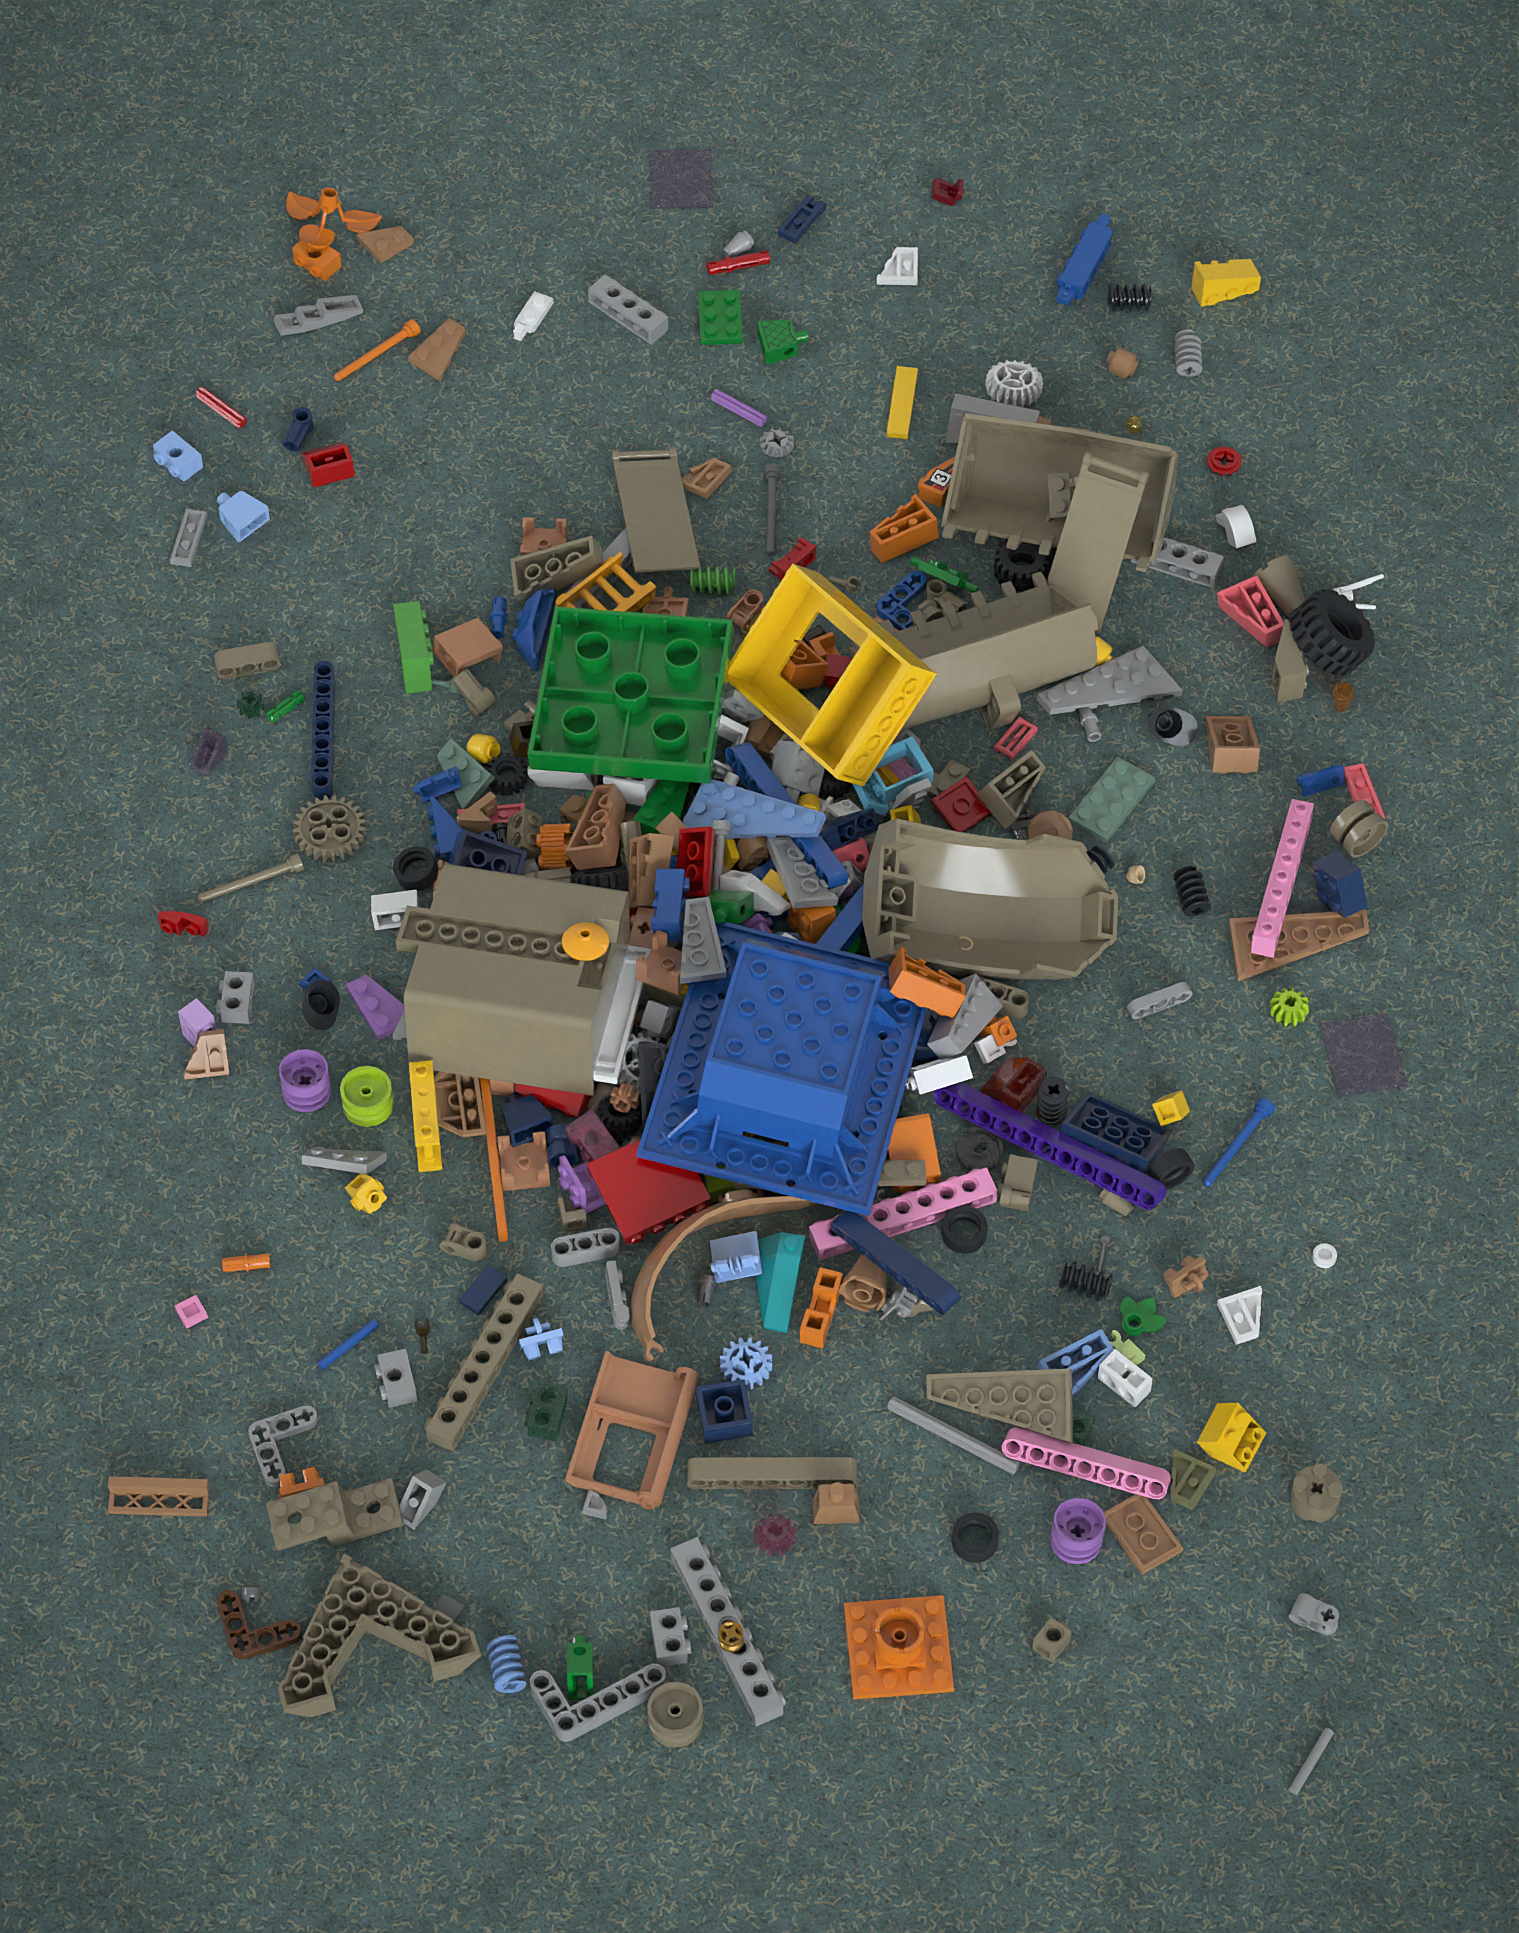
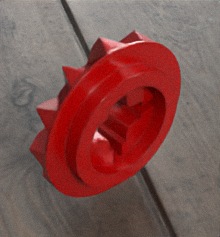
(1217, 455)

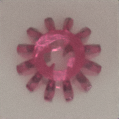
(783, 1530)

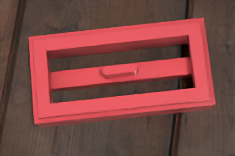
(1006, 751)

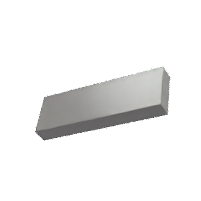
(188, 537)

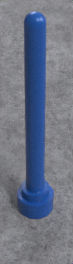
(1263, 1109)

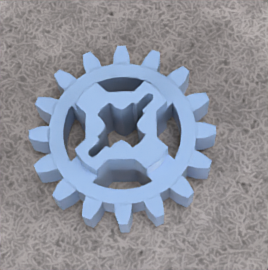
(754, 1355)

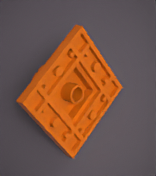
(898, 1647)

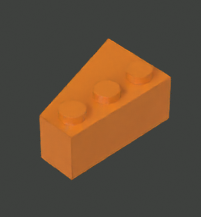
(924, 986)

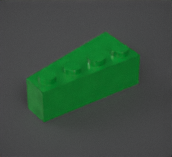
(666, 798)

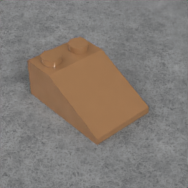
(1232, 744)

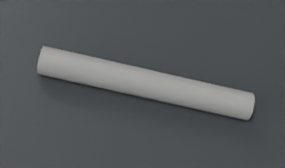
(1311, 1761)

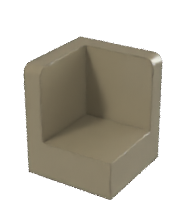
(571, 1218)

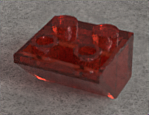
(1015, 1082)

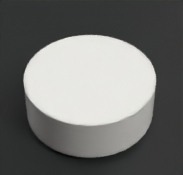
(1324, 1255)

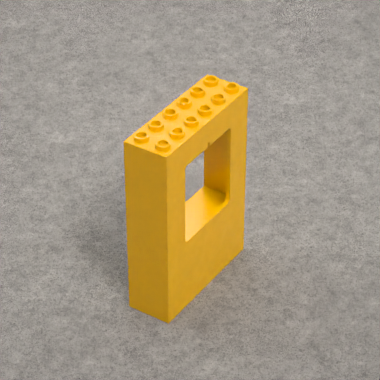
(869, 698)

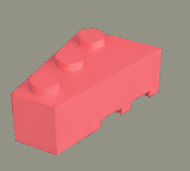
(1252, 610)

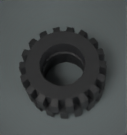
(1020, 575)
(603, 877)

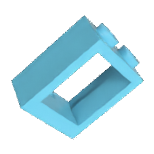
(909, 748)

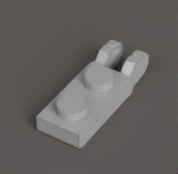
(617, 1298)

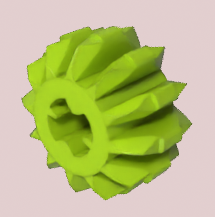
(1289, 1007)

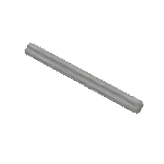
(953, 1435)

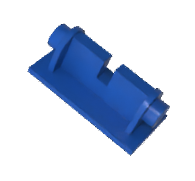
(1322, 780)
(438, 784)

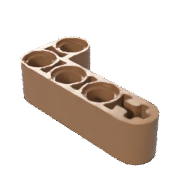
(752, 852)

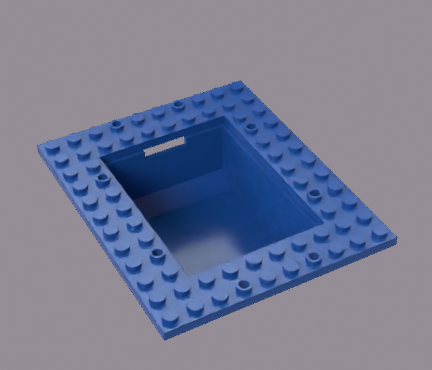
(789, 1061)

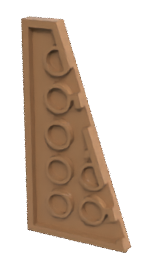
(1298, 938)

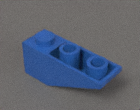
(444, 830)

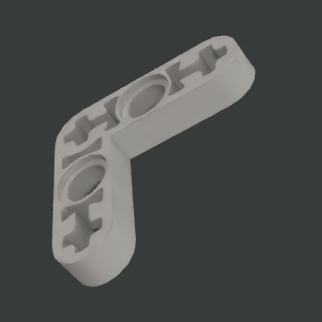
(272, 1434)

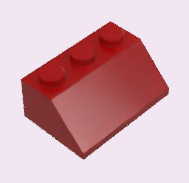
(697, 859)
(570, 1103)

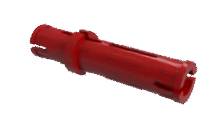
(744, 261)

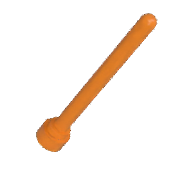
(409, 330)

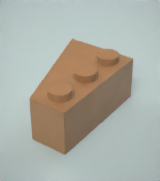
(646, 856)

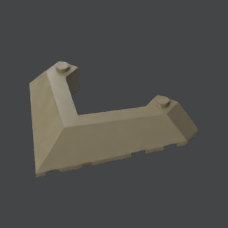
(363, 1602)

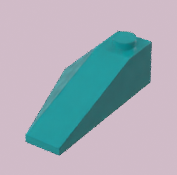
(781, 1265)

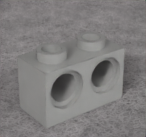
(239, 997)
(660, 1019)
(668, 1637)

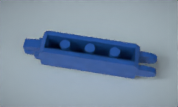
(1085, 260)

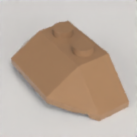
(459, 1104)

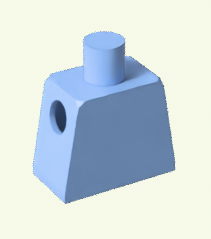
(242, 514)

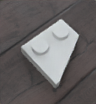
(901, 268)
(1242, 1314)

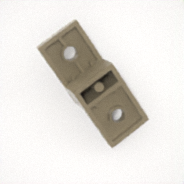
(334, 1514)

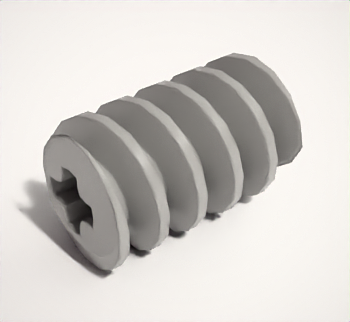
(1188, 353)

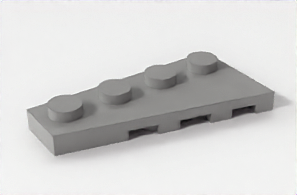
(798, 876)

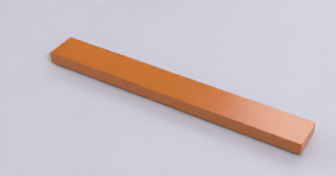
(494, 1160)

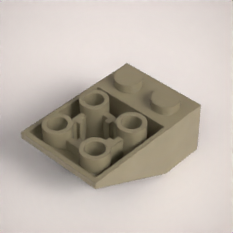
(1289, 669)

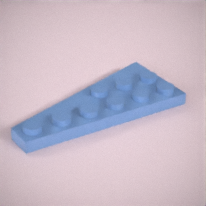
(751, 813)

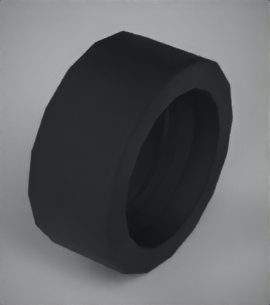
(409, 856)
(1172, 1167)
(960, 1245)
(969, 1554)

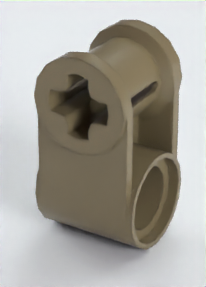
(460, 1243)

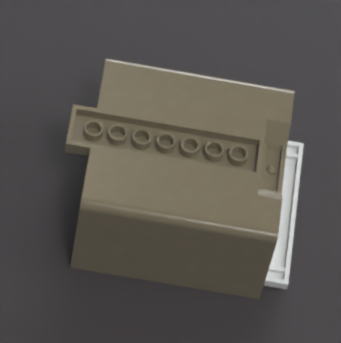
(501, 993)

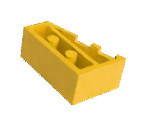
(1224, 281)

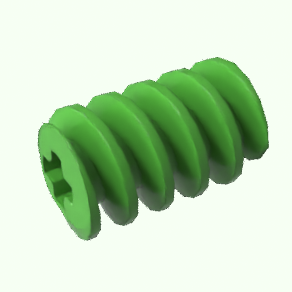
(712, 580)

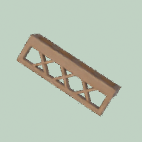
(155, 1488)

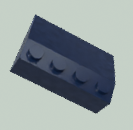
(485, 853)
(1116, 1132)

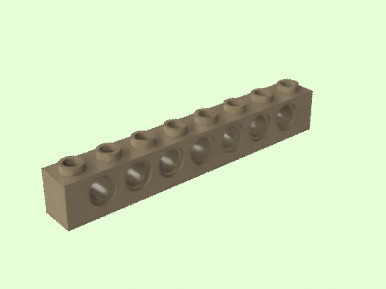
(449, 1433)

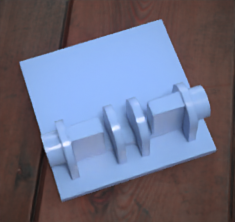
(735, 1257)

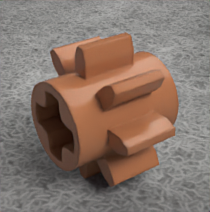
(624, 1097)

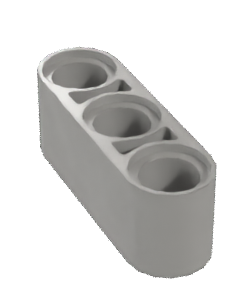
(594, 1239)

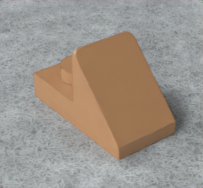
(477, 816)

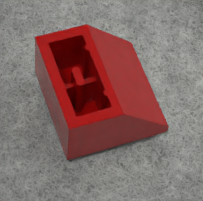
(328, 464)

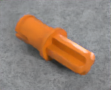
(246, 1262)

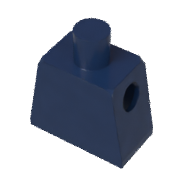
(524, 1118)

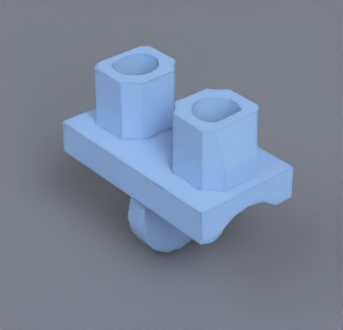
(530, 1344)

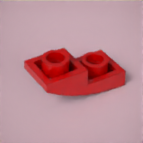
(177, 921)

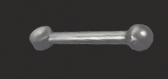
(1105, 1240)

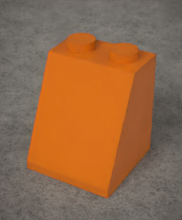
(915, 1140)

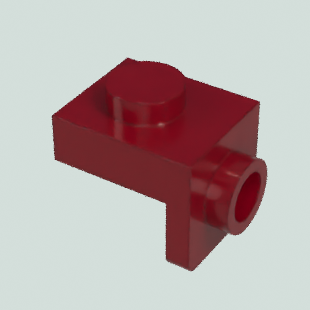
(947, 192)

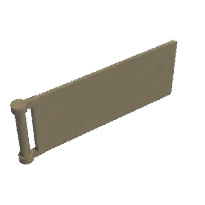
(655, 511)
(1096, 534)

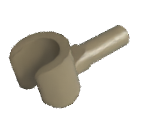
(847, 583)

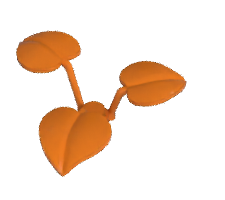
(318, 237)

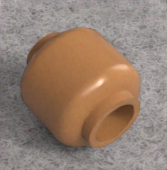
(1122, 363)

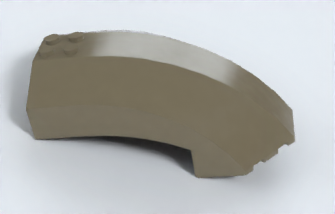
(1024, 903)

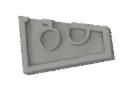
(344, 1160)

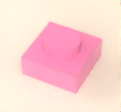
(191, 1311)

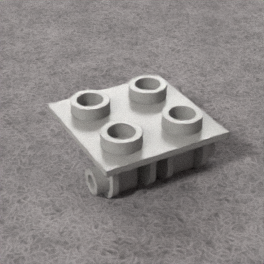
(901, 1300)

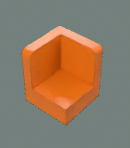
(824, 645)

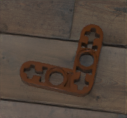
(251, 1638)

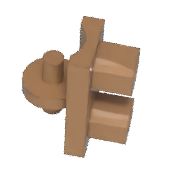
(1188, 1278)

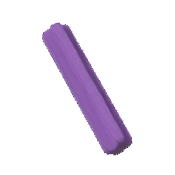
(738, 407)

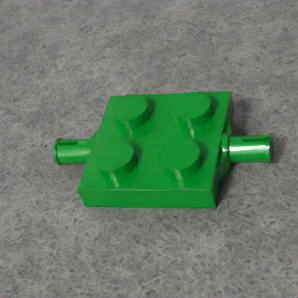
(939, 570)

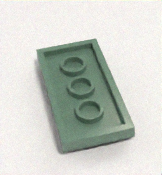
(1111, 799)

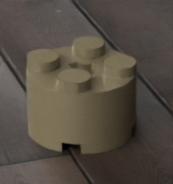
(1316, 1493)

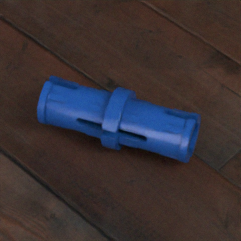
(498, 617)

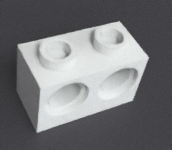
(1125, 1378)

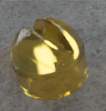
(1133, 424)

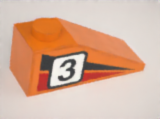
(936, 484)

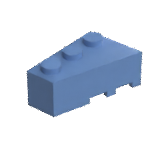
(1081, 1357)

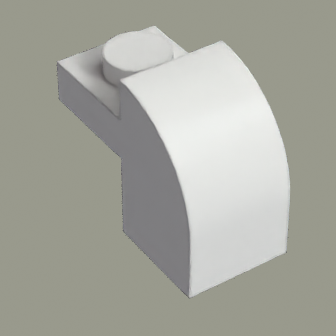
(1237, 526)

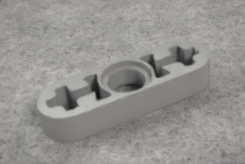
(1159, 1000)

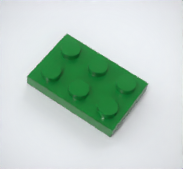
(720, 317)

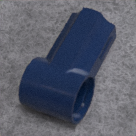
(298, 429)

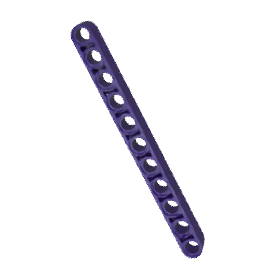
(1051, 1145)

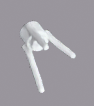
(1347, 590)

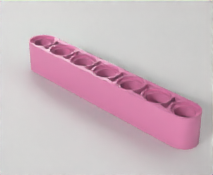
(1098, 1461)

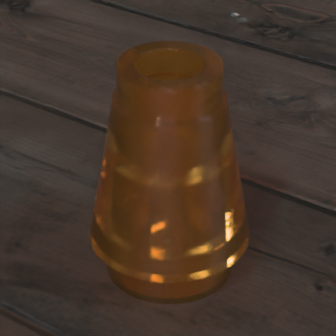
(1342, 696)

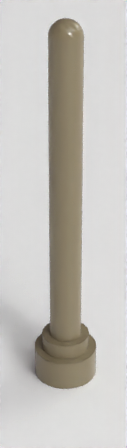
(292, 864)

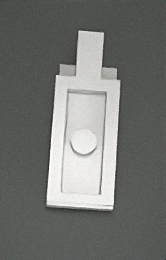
(532, 315)

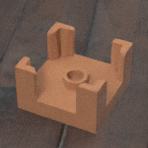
(538, 539)
(661, 966)
(525, 1164)

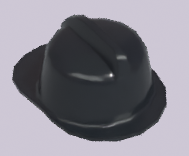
(1172, 725)
(321, 1004)

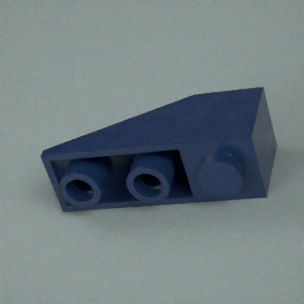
(848, 828)

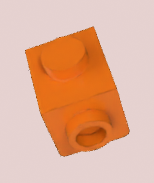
(1000, 1029)

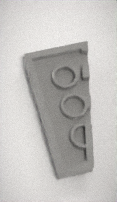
(701, 946)

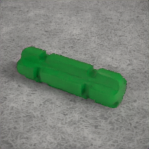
(285, 706)

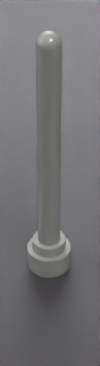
(721, 829)

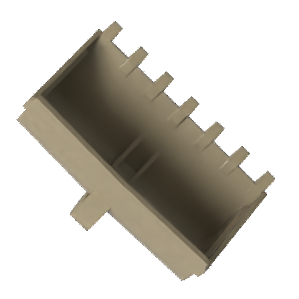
(1004, 491)
(998, 651)

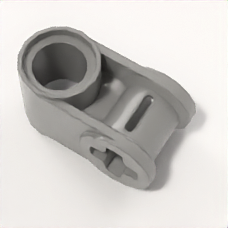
(1313, 1613)

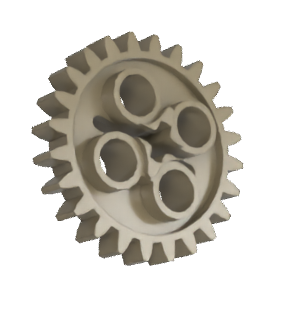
(329, 828)

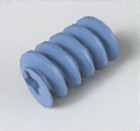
(505, 1664)

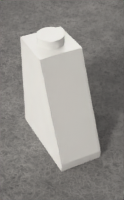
(563, 779)

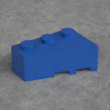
(670, 903)

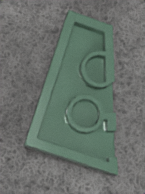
(472, 774)

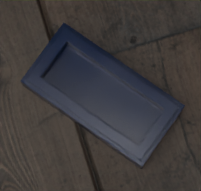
(483, 1290)

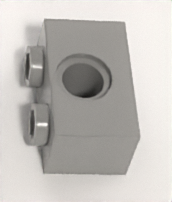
(396, 1365)

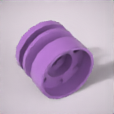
(305, 1080)
(1080, 1519)

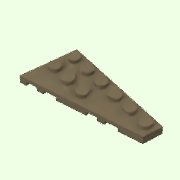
(1020, 1398)

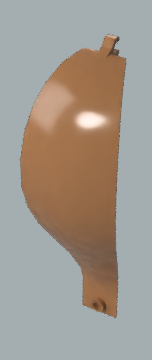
(644, 1283)

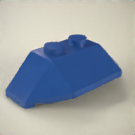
(534, 626)

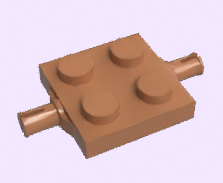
(667, 604)

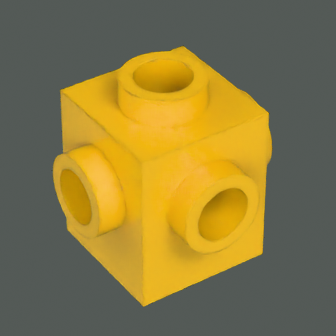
(366, 1193)

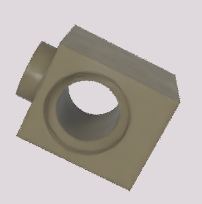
(1052, 1649)

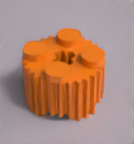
(553, 843)

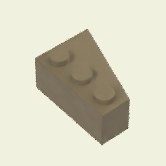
(1011, 788)

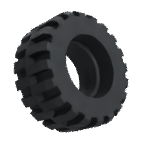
(1332, 632)

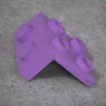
(580, 1186)

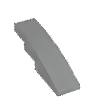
(324, 313)

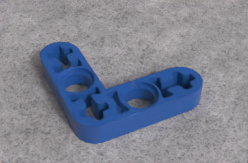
(898, 606)

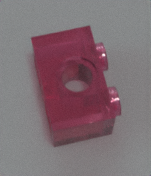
(591, 1124)

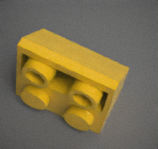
(1231, 1436)

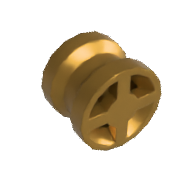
(729, 1631)

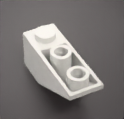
(764, 897)

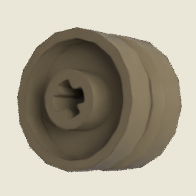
(1359, 828)
(675, 1714)

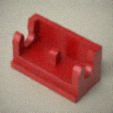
(802, 555)

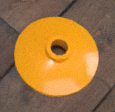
(585, 941)

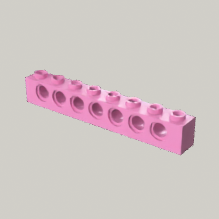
(1282, 878)
(917, 1216)

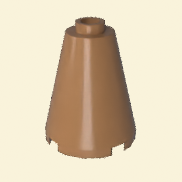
(864, 1286)

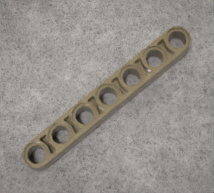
(769, 1472)

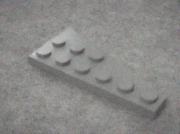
(1113, 683)

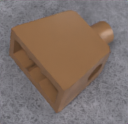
(836, 1504)

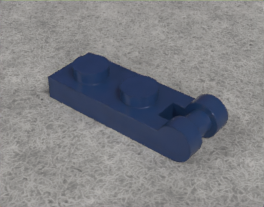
(801, 219)

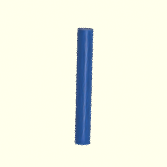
(347, 1344)

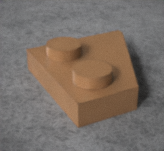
(385, 242)

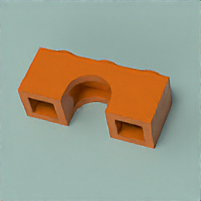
(822, 1308)

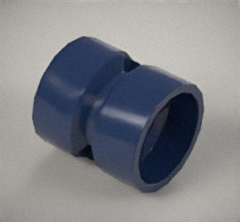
(559, 1145)

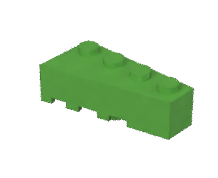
(414, 646)

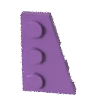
(376, 1005)

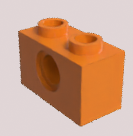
(318, 261)

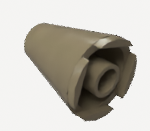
(1282, 583)

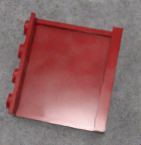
(646, 1193)

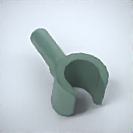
(449, 684)

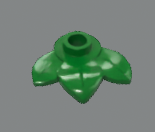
(1142, 1314)

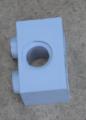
(177, 456)

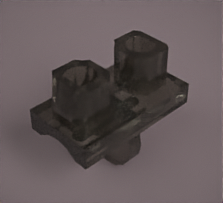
(1020, 828)

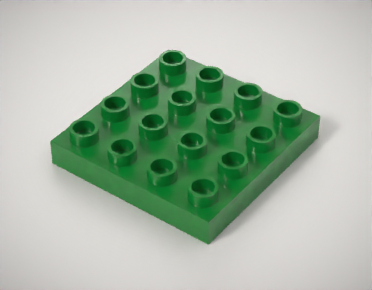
(631, 695)

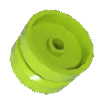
(366, 1096)

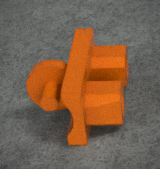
(288, 1485)

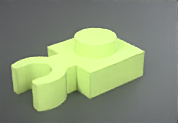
(1127, 1348)

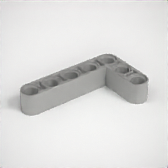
(596, 1703)

